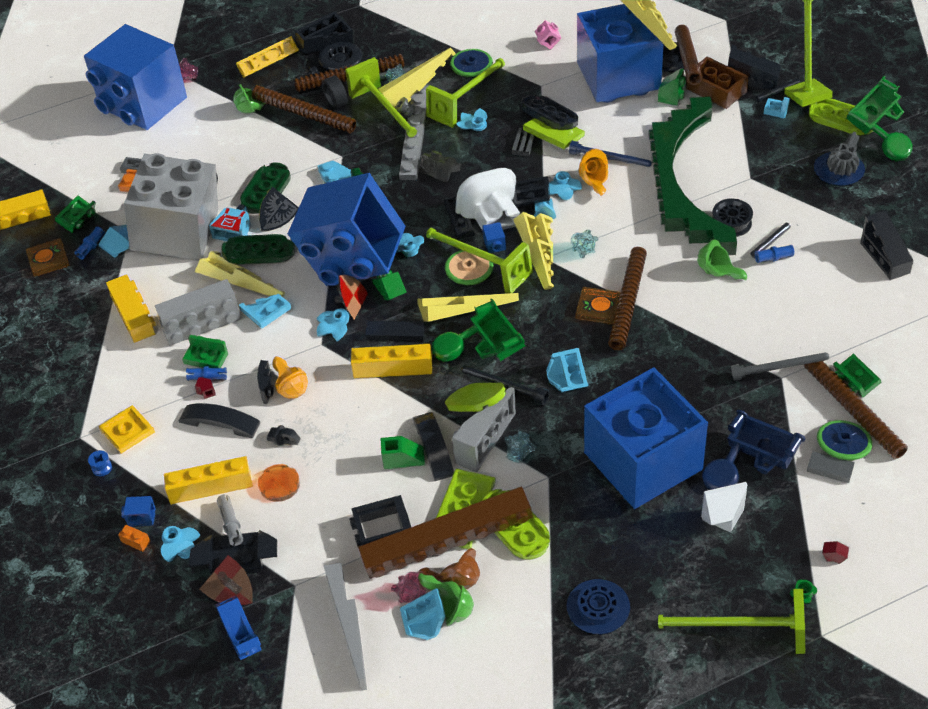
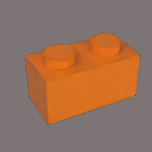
(134, 538)

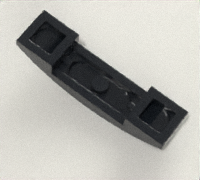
(220, 416)
(434, 446)

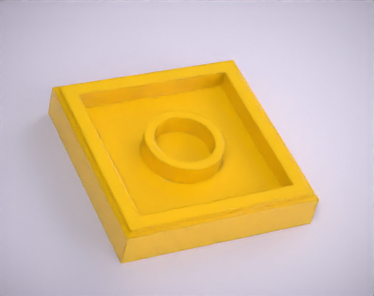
(126, 429)

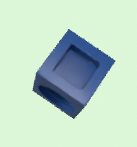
(494, 237)
(139, 511)

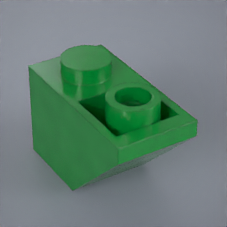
(671, 88)
(389, 285)
(401, 452)

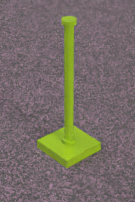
(366, 78)
(810, 90)
(443, 105)
(514, 268)
(795, 621)

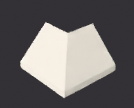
(724, 505)

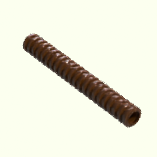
(688, 55)
(316, 80)
(304, 108)
(627, 298)
(858, 409)

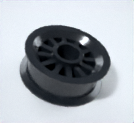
(734, 214)

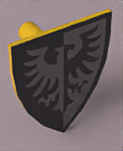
(276, 210)

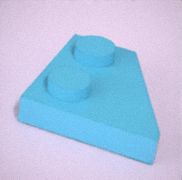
(333, 171)
(266, 309)

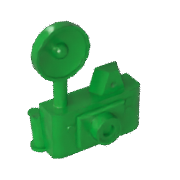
(871, 110)
(496, 331)

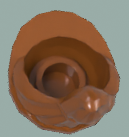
(463, 572)

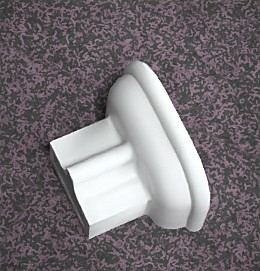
(488, 198)

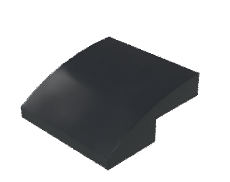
(532, 191)

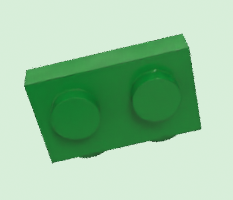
(75, 214)
(205, 352)
(857, 375)

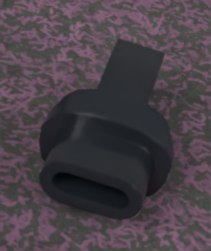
(282, 435)

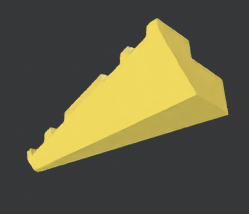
(652, 19)
(414, 79)
(537, 234)
(220, 269)
(443, 307)

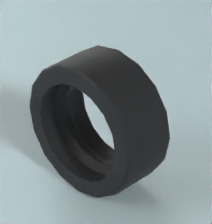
(334, 92)

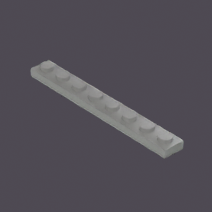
(413, 145)

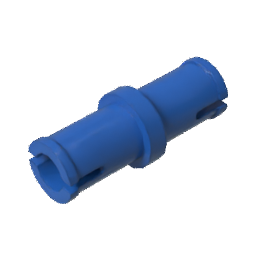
(89, 243)
(774, 253)
(206, 372)

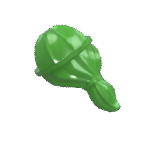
(244, 101)
(716, 261)
(455, 599)

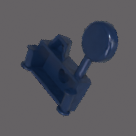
(758, 439)

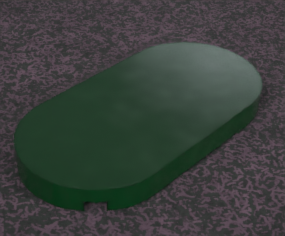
(274, 175)
(258, 249)

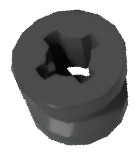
(405, 107)

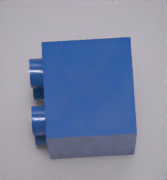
(617, 53)
(135, 76)
(347, 229)
(644, 437)

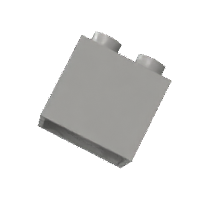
(171, 206)

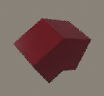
(205, 387)
(835, 551)

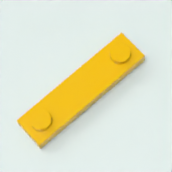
(267, 56)

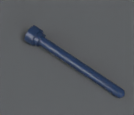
(576, 148)

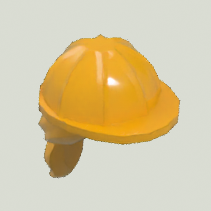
(594, 170)
(291, 380)

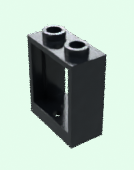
(377, 510)

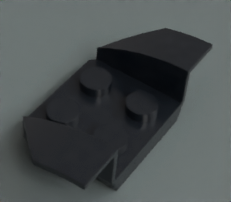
(247, 554)

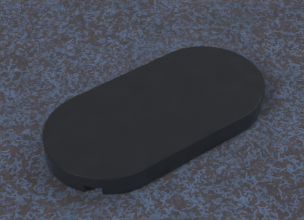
(549, 112)

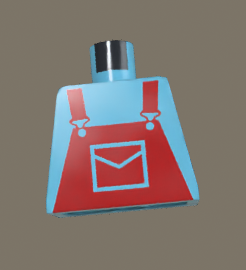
(230, 223)

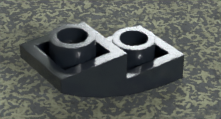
(264, 381)

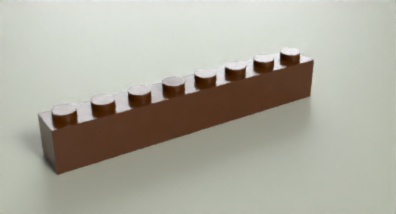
(445, 532)

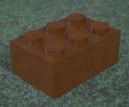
(719, 83)

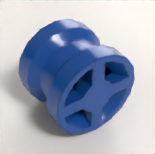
(100, 463)

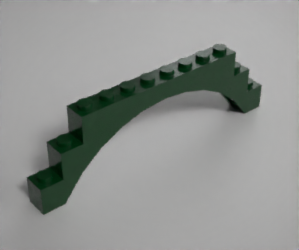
(676, 208)

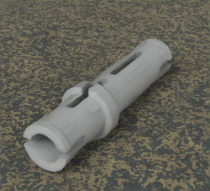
(231, 524)

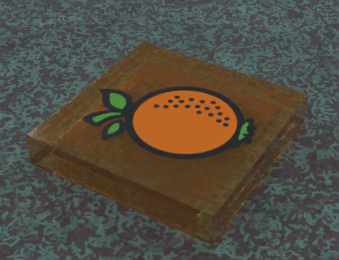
(47, 257)
(597, 305)

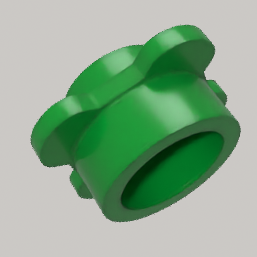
(808, 587)

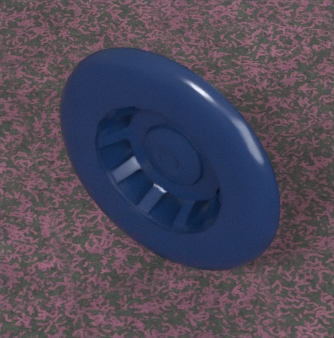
(822, 171)
(598, 600)

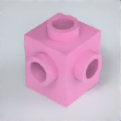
(548, 34)

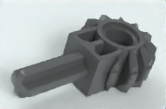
(845, 159)

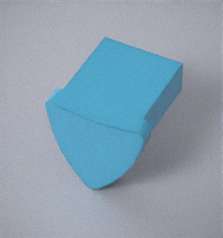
(776, 107)
(545, 208)

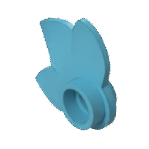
(475, 122)
(564, 185)
(409, 245)
(332, 324)
(180, 544)

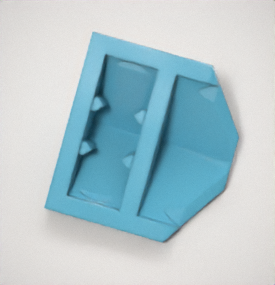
(115, 240)
(566, 371)
(424, 616)

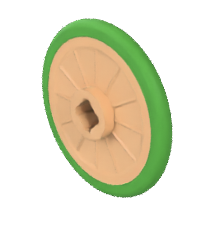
(467, 268)

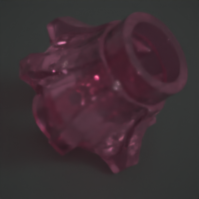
(188, 70)
(408, 588)

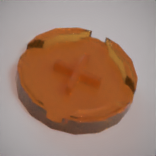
(279, 483)

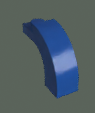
(238, 628)

